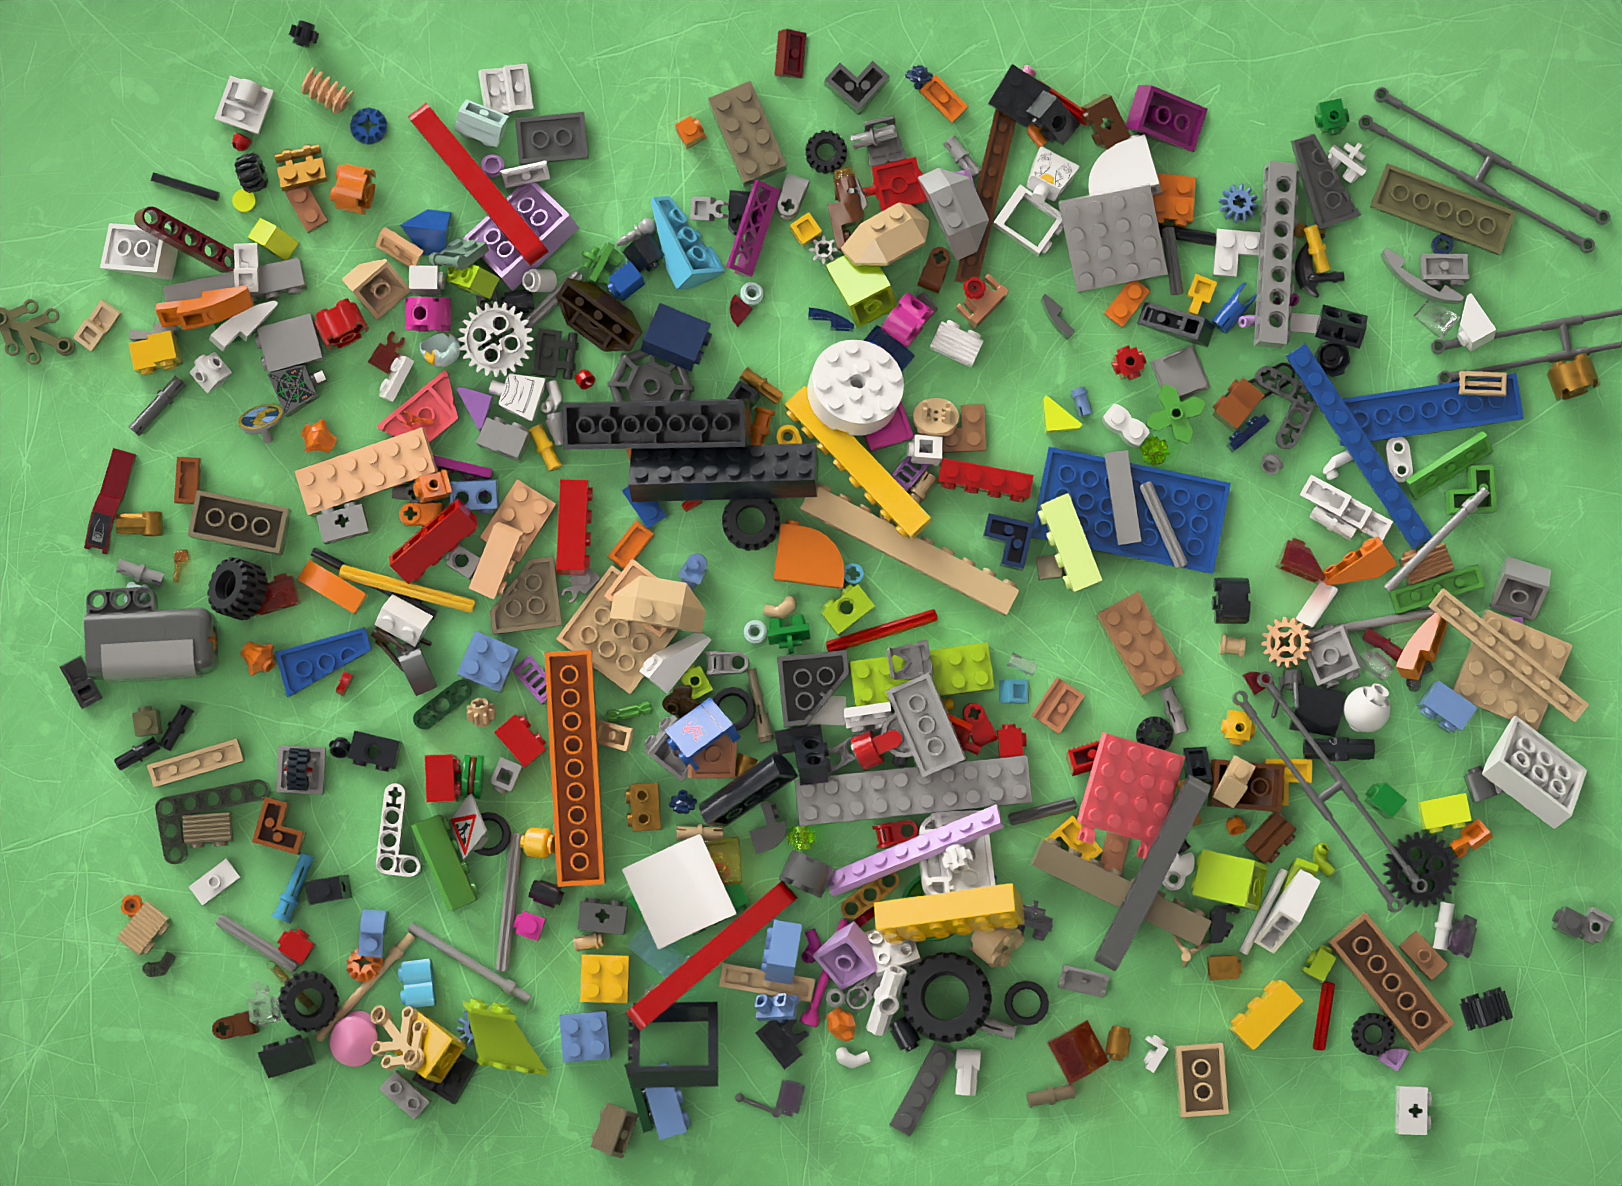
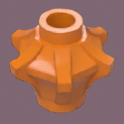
(318, 437)
(258, 657)

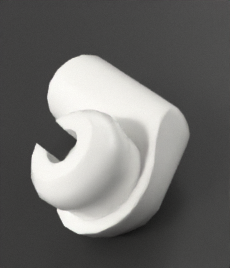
(554, 399)

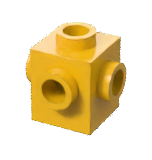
(1237, 718)

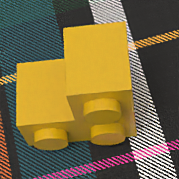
(156, 352)

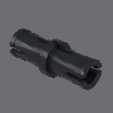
(176, 727)

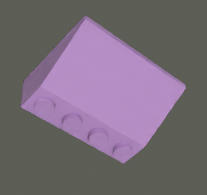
(544, 218)

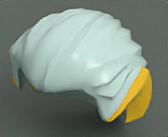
(440, 349)

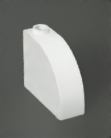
(1125, 166)
(1287, 911)

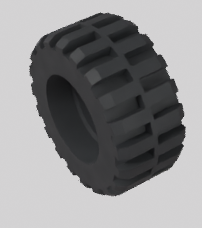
(946, 965)

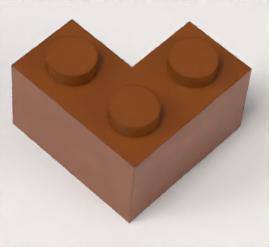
(1238, 404)
(271, 829)

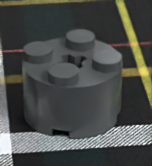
(806, 873)

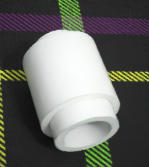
(539, 280)

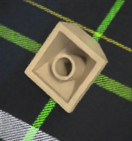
(376, 286)

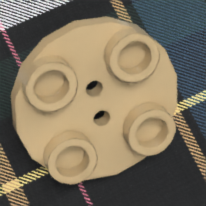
(925, 417)

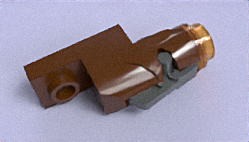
(850, 205)

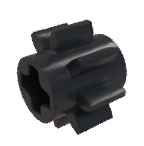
(303, 34)

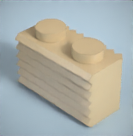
(144, 928)

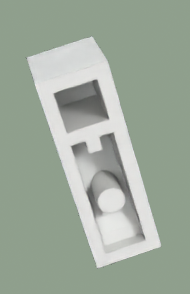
(672, 662)

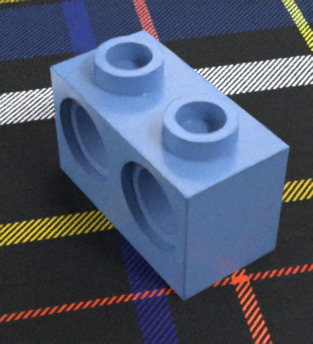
(474, 489)

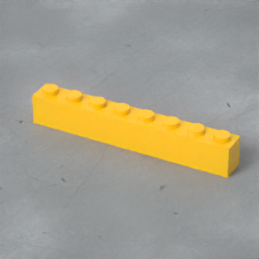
(862, 468)

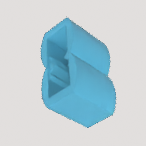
(418, 983)

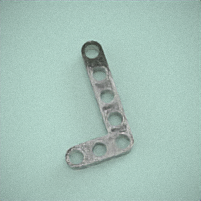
(202, 805)

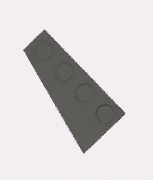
(1323, 189)

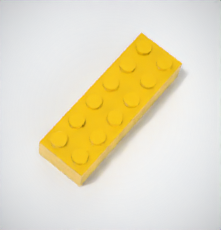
(949, 914)

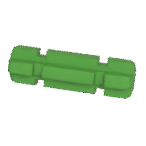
(629, 712)

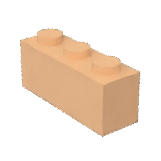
(497, 560)

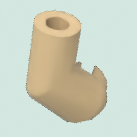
(781, 611)

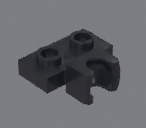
(782, 1041)

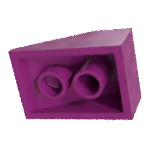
(1166, 117)

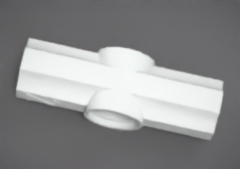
(889, 989)

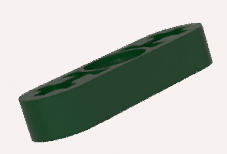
(424, 709)

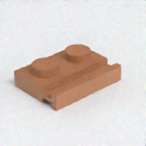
(1057, 705)

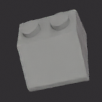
(1520, 588)

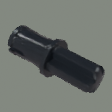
(136, 754)

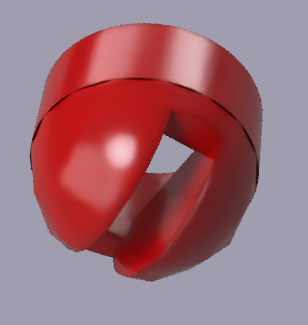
(240, 142)
(584, 379)

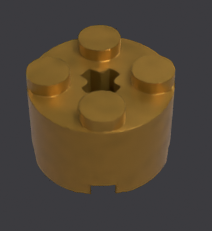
(1572, 378)

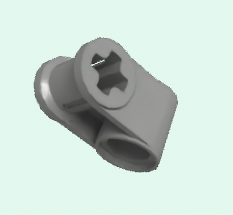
(792, 193)
(724, 663)

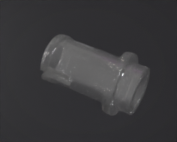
(1022, 664)

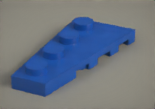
(314, 660)

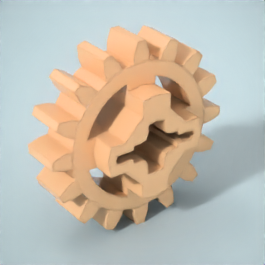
(1293, 636)

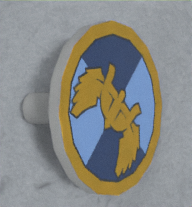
(260, 419)

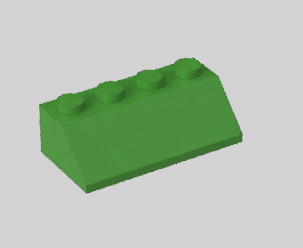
(444, 862)

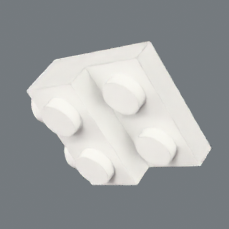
(867, 715)

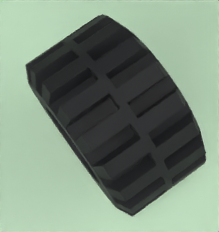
(754, 541)
(237, 588)
(308, 1021)

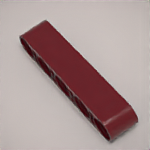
(177, 238)

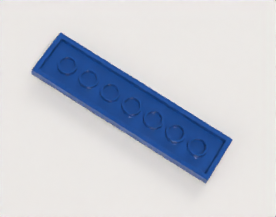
(1433, 409)

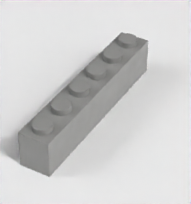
(273, 280)

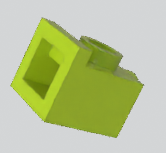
(702, 688)
(1319, 963)

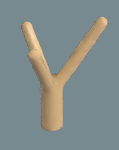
(1186, 953)

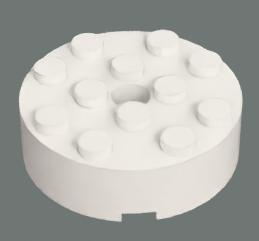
(855, 387)

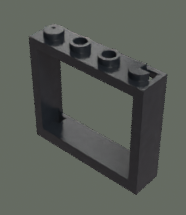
(677, 1075)

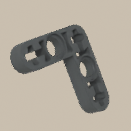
(1296, 406)

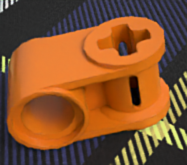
(425, 513)

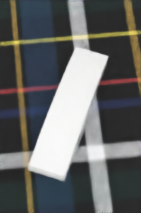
(1346, 508)

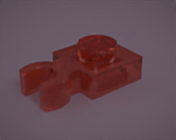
(385, 355)

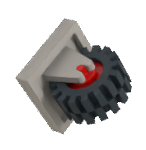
(301, 770)

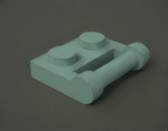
(459, 253)

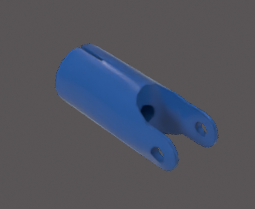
(1231, 311)

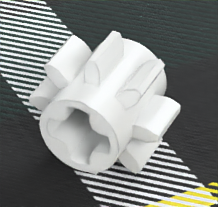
(823, 243)
(957, 858)

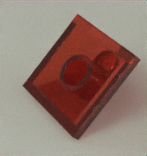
(1300, 561)

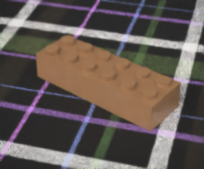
(1390, 982)

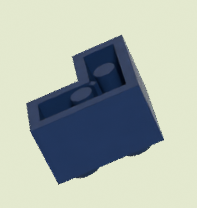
(1014, 534)

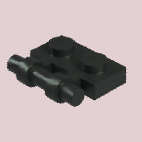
(548, 351)

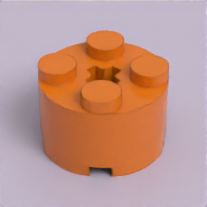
(353, 188)

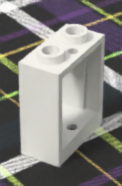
(1022, 193)

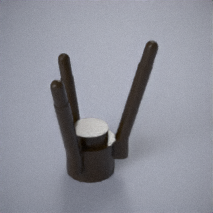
(385, 637)

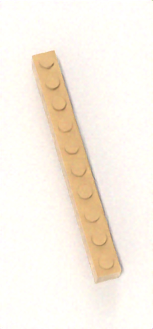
(917, 554)

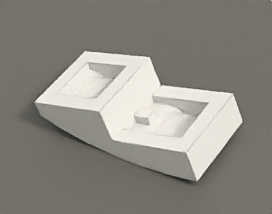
(246, 266)

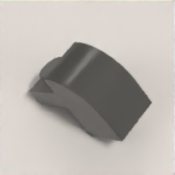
(416, 669)
(770, 835)

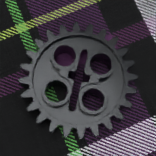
(1440, 878)

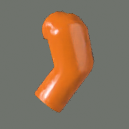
(1036, 135)

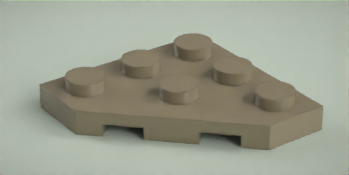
(529, 601)

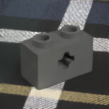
(589, 922)

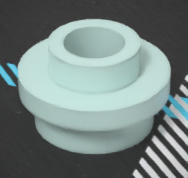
(751, 287)
(755, 624)

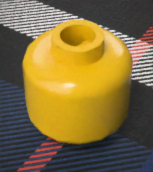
(538, 842)

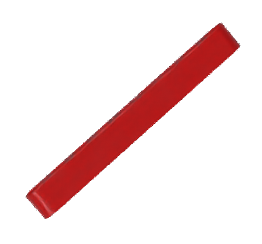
(478, 184)
(711, 955)

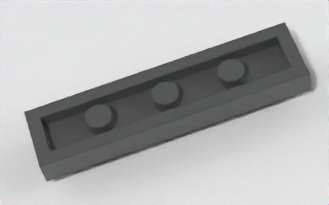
(922, 1089)

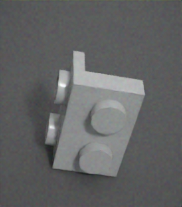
(1444, 269)

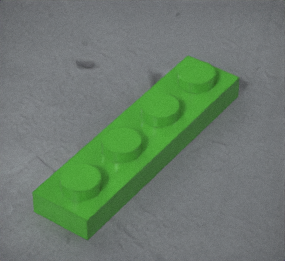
(1449, 465)
(1424, 592)

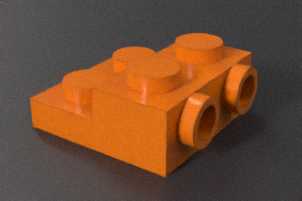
(1176, 199)

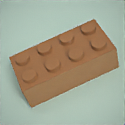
(1139, 643)

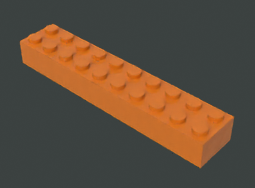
(575, 768)

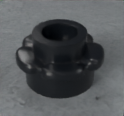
(340, 747)

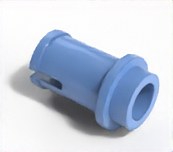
(1081, 401)

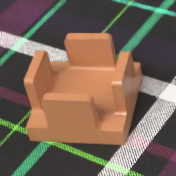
(984, 306)
(716, 760)

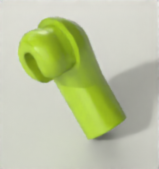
(1320, 858)

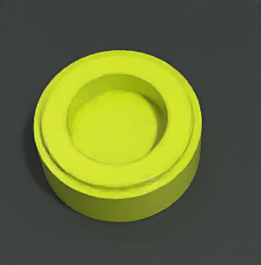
(244, 201)

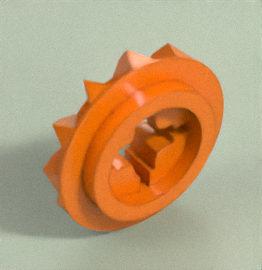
(368, 971)

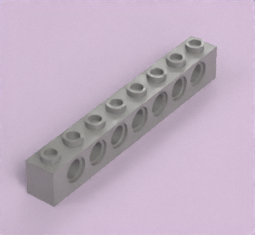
(1265, 333)

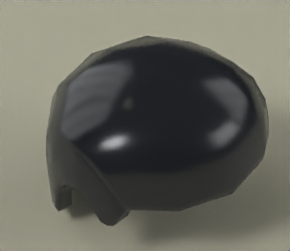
(1333, 358)

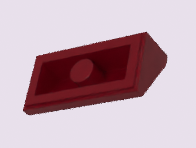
(790, 53)

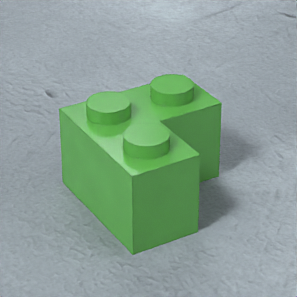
(1477, 477)

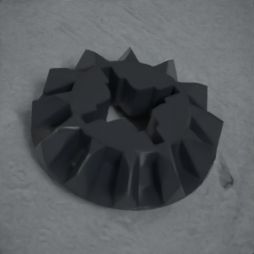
(1161, 725)

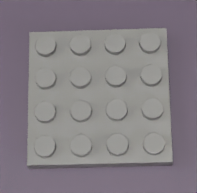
(1113, 237)

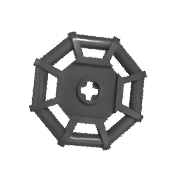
(646, 373)

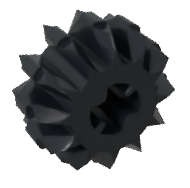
(251, 172)

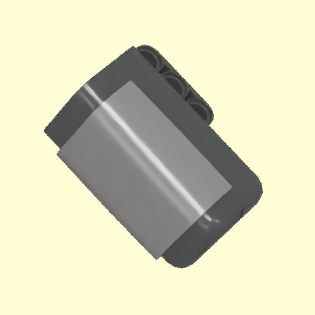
(147, 643)

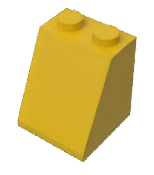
(439, 1047)

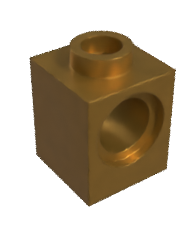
(1224, 967)

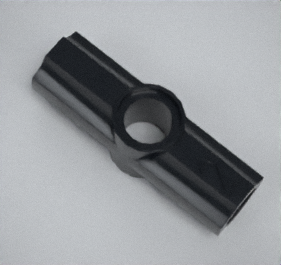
(1341, 749)

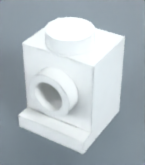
(930, 444)

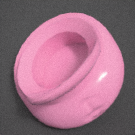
(353, 1039)

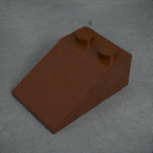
(1263, 789)

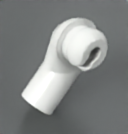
(1335, 462)
(850, 1060)

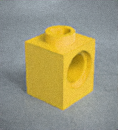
(805, 230)

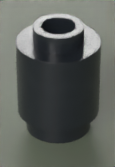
(520, 299)
(546, 893)
(904, 1034)

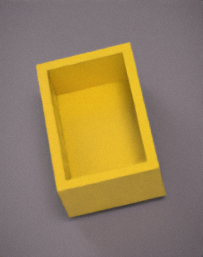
(1265, 1013)

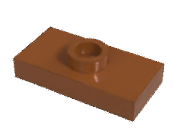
(187, 480)

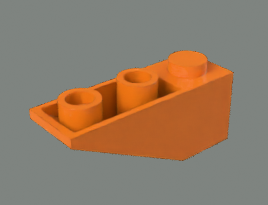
(1366, 563)

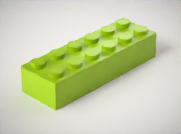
(954, 672)

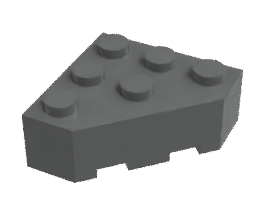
(808, 683)

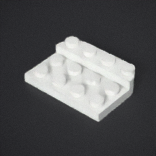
(941, 880)

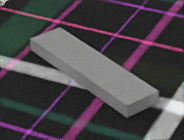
(1122, 497)

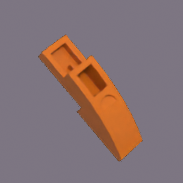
(207, 310)

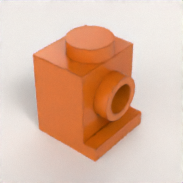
(690, 131)
(426, 493)

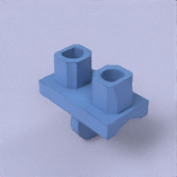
(694, 570)
(776, 1007)

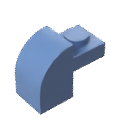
(372, 932)

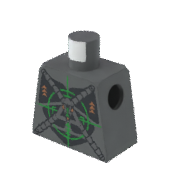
(296, 387)

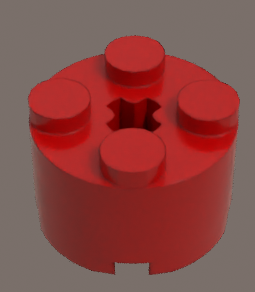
(340, 324)

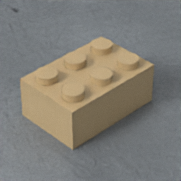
(1201, 1079)

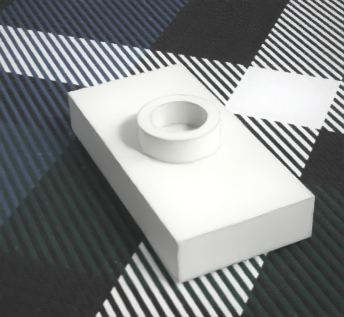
(214, 881)

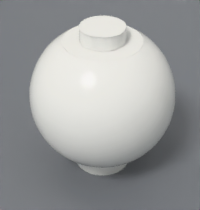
(1367, 708)

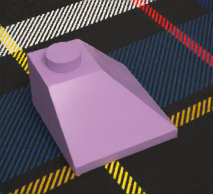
(847, 956)

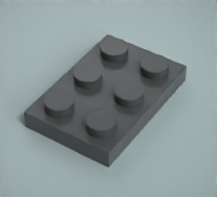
(551, 138)

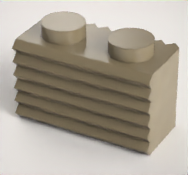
(207, 828)
(614, 1130)

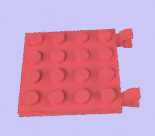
(1129, 791)

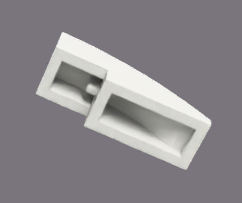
(242, 324)

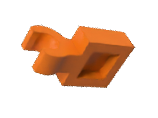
(1472, 836)

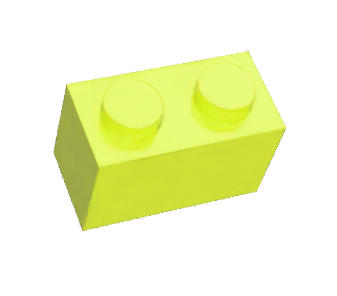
(1444, 811)

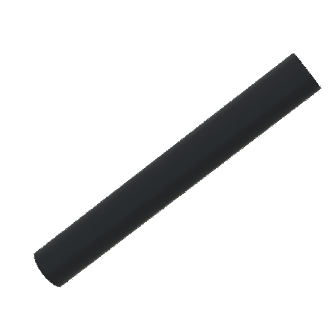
(185, 186)

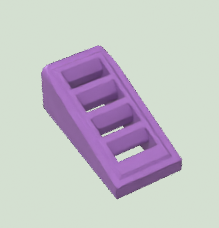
(905, 462)
(543, 698)

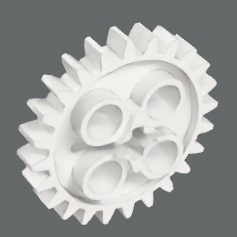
(486, 320)

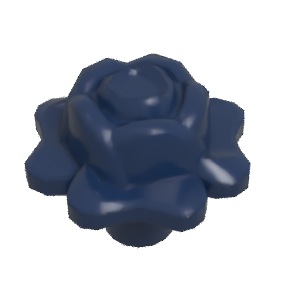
(919, 75)
(683, 802)

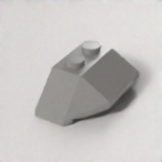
(956, 210)

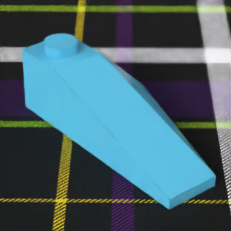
(684, 253)

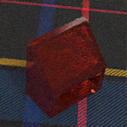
(1077, 1052)

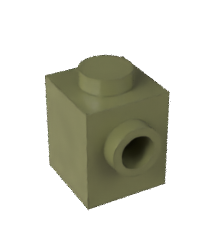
(147, 722)

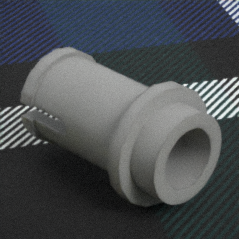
(839, 1002)

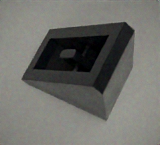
(1197, 763)

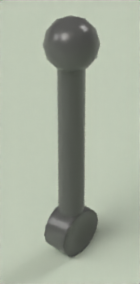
(739, 1097)

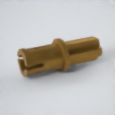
(761, 385)

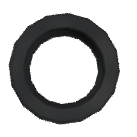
(732, 691)
(505, 835)
(1044, 1003)

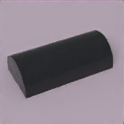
(747, 790)

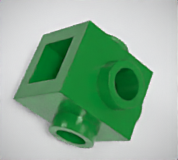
(1332, 109)

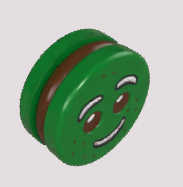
(472, 776)

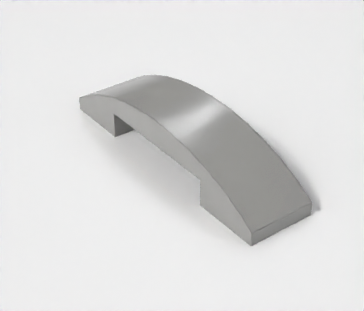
(1394, 264)

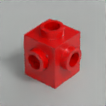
(1127, 371)

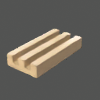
(1462, 383)

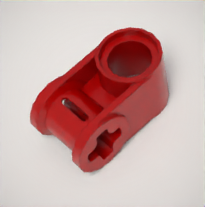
(982, 730)
(892, 833)

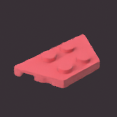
(431, 402)

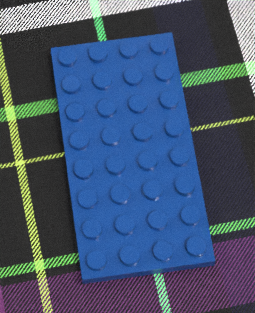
(1190, 502)

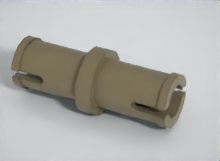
(1050, 1095)

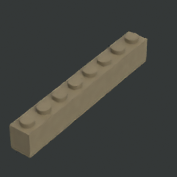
(1113, 889)

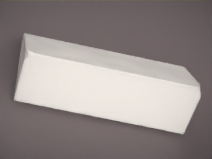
(525, 174)
(1316, 604)

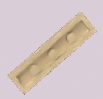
(195, 763)
(753, 980)

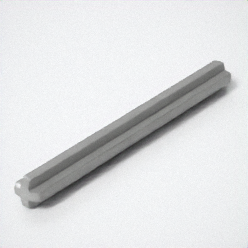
(509, 903)

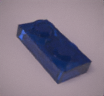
(1254, 426)

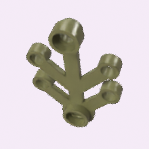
(27, 330)

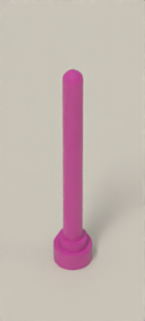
(810, 1016)

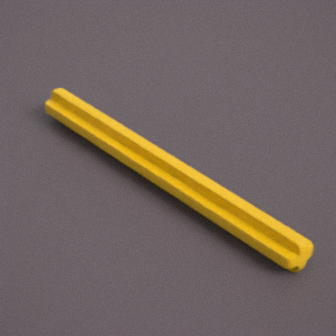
(411, 590)

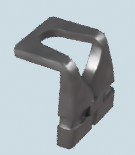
(887, 150)
(916, 660)

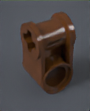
(933, 273)
(239, 1026)

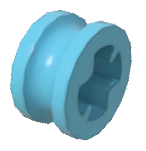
(858, 569)

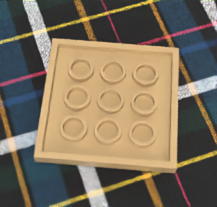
(616, 644)
(1498, 690)

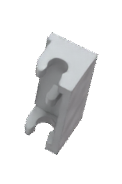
(1083, 981)

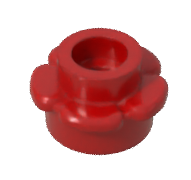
(980, 285)

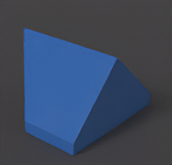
(429, 230)

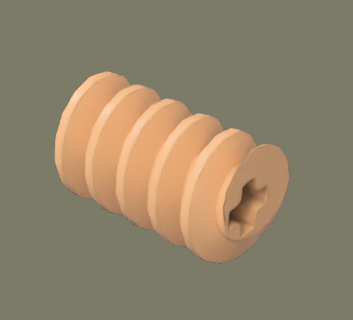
(325, 92)

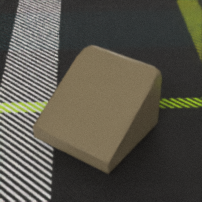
(1048, 568)

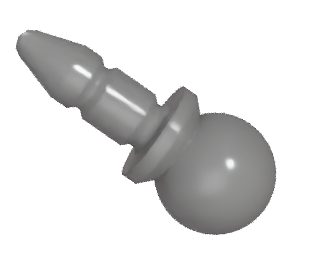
(645, 226)

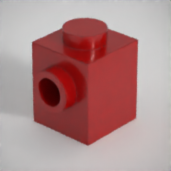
(1011, 741)
(296, 945)

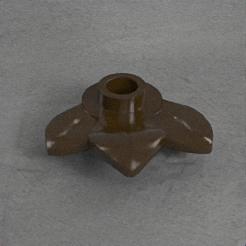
(680, 701)

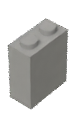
(289, 343)

